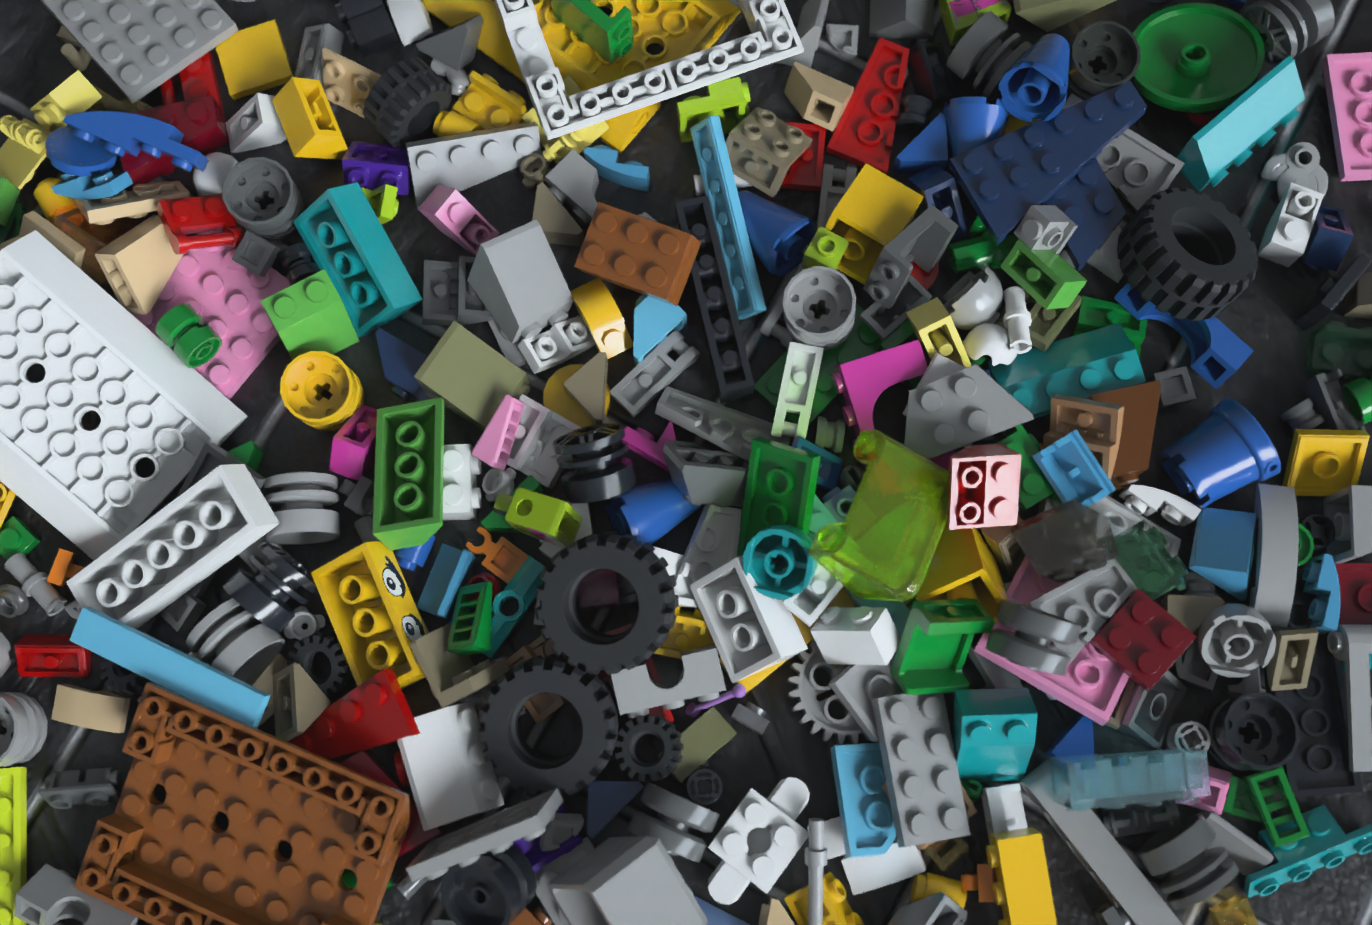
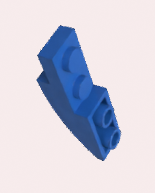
(134, 132)

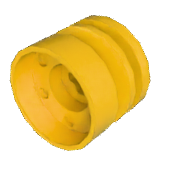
(305, 381)

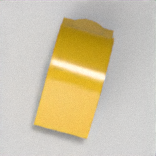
(602, 317)

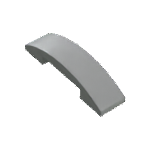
(1275, 553)

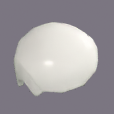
(214, 175)
(991, 341)

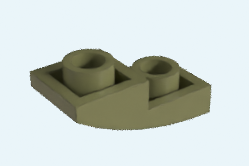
(701, 742)

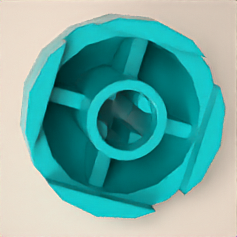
(780, 561)

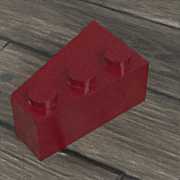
(203, 130)
(369, 765)

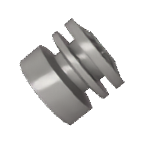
(815, 290)
(301, 505)
(234, 640)
(25, 728)

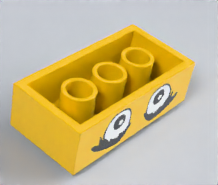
(372, 612)

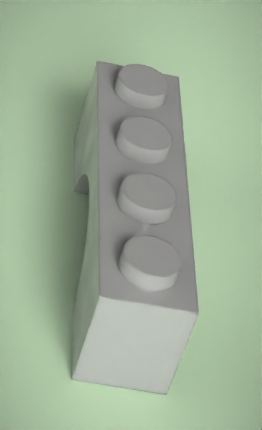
(575, 184)

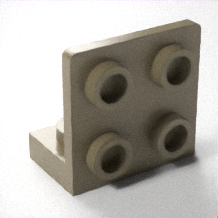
(764, 149)
(450, 674)

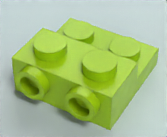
(724, 99)

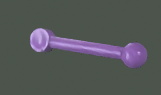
(693, 709)

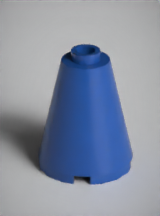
(1038, 80)
(973, 123)
(775, 232)
(649, 510)

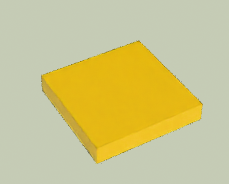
(254, 60)
(1325, 460)

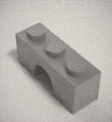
(699, 678)
(52, 897)

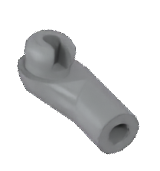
(458, 79)

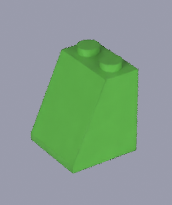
(310, 317)

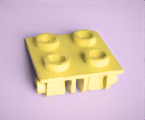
(560, 146)
(22, 150)

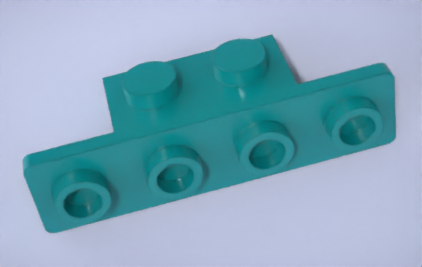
(1297, 860)

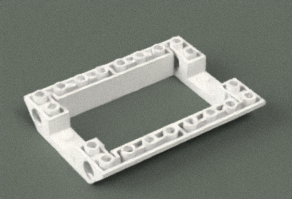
(770, 41)

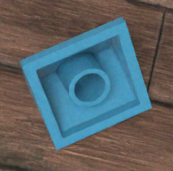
(1224, 549)

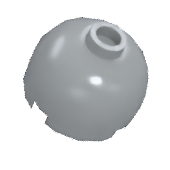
(974, 299)
(1235, 640)

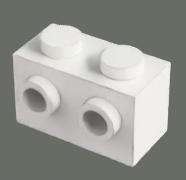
(460, 483)
(856, 635)

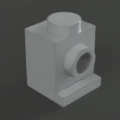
(1045, 228)

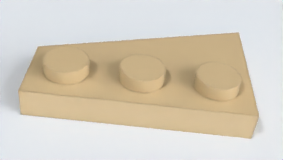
(130, 203)

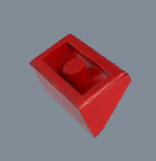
(51, 657)

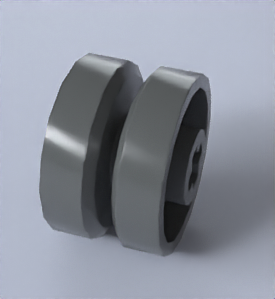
(1032, 639)
(673, 821)

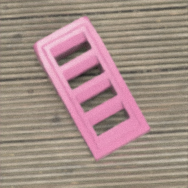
(499, 435)

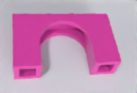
(870, 375)

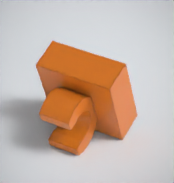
(63, 568)
(981, 881)

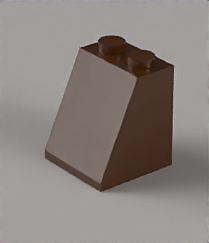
(1137, 429)

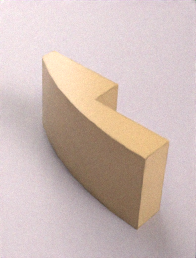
(90, 708)

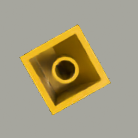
(871, 217)
(963, 570)

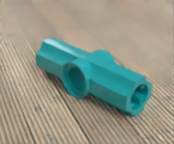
(523, 589)

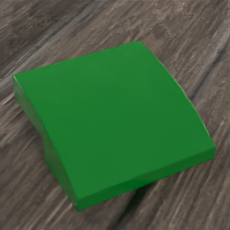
(1098, 313)

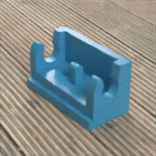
(1074, 470)

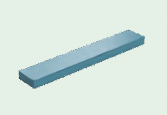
(728, 216)
(169, 667)

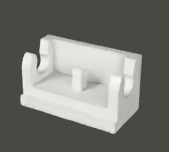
(1003, 808)

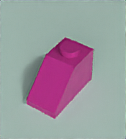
(355, 445)

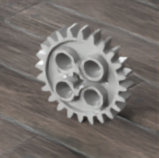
(816, 710)

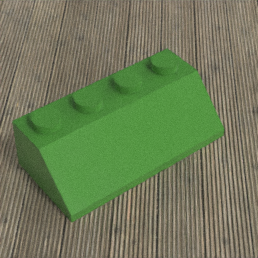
(409, 473)

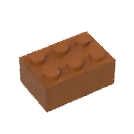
(638, 253)

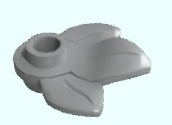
(1287, 169)

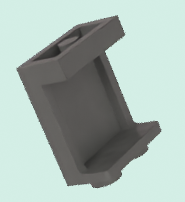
(919, 242)

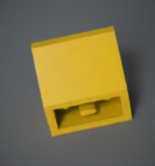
(309, 120)

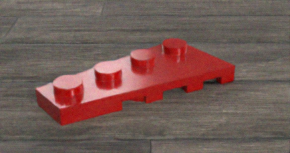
(871, 114)
(361, 719)

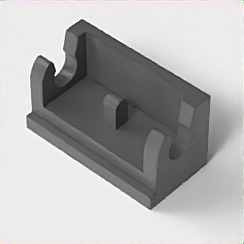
(1330, 402)

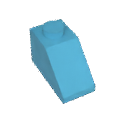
(653, 323)

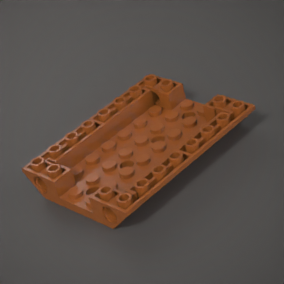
(182, 869)

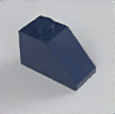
(940, 191)
(1328, 239)
(400, 366)

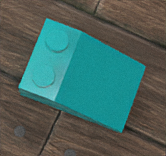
(993, 733)

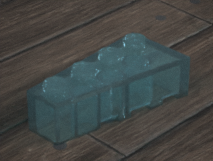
(1130, 778)

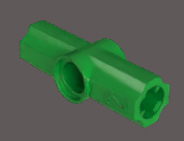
(981, 250)

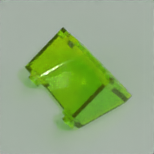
(891, 522)

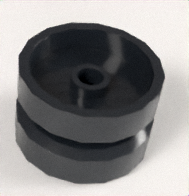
(489, 889)

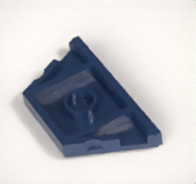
(1093, 207)

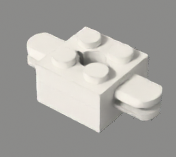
(758, 840)

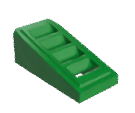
(480, 638)
(1288, 800)

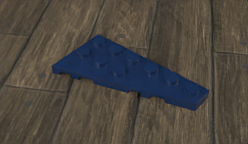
(1041, 157)

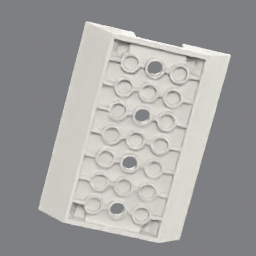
(100, 363)

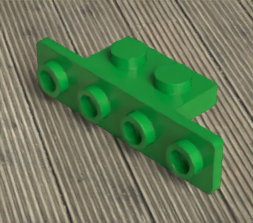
(1032, 482)

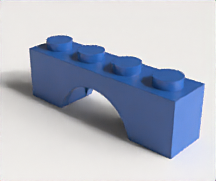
(1212, 345)

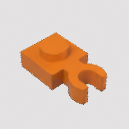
(501, 558)

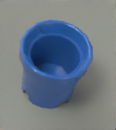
(1221, 455)

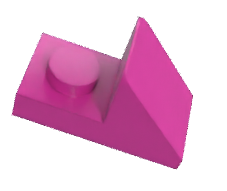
(642, 443)

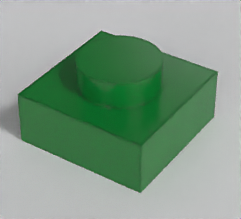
(16, 538)

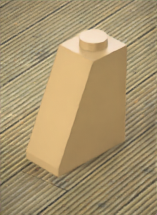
(139, 265)

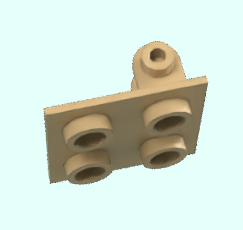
(347, 81)

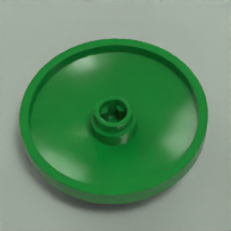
(1197, 57)

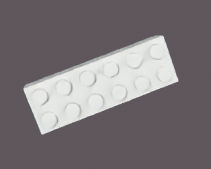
(176, 547)

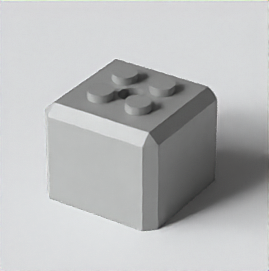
(626, 885)

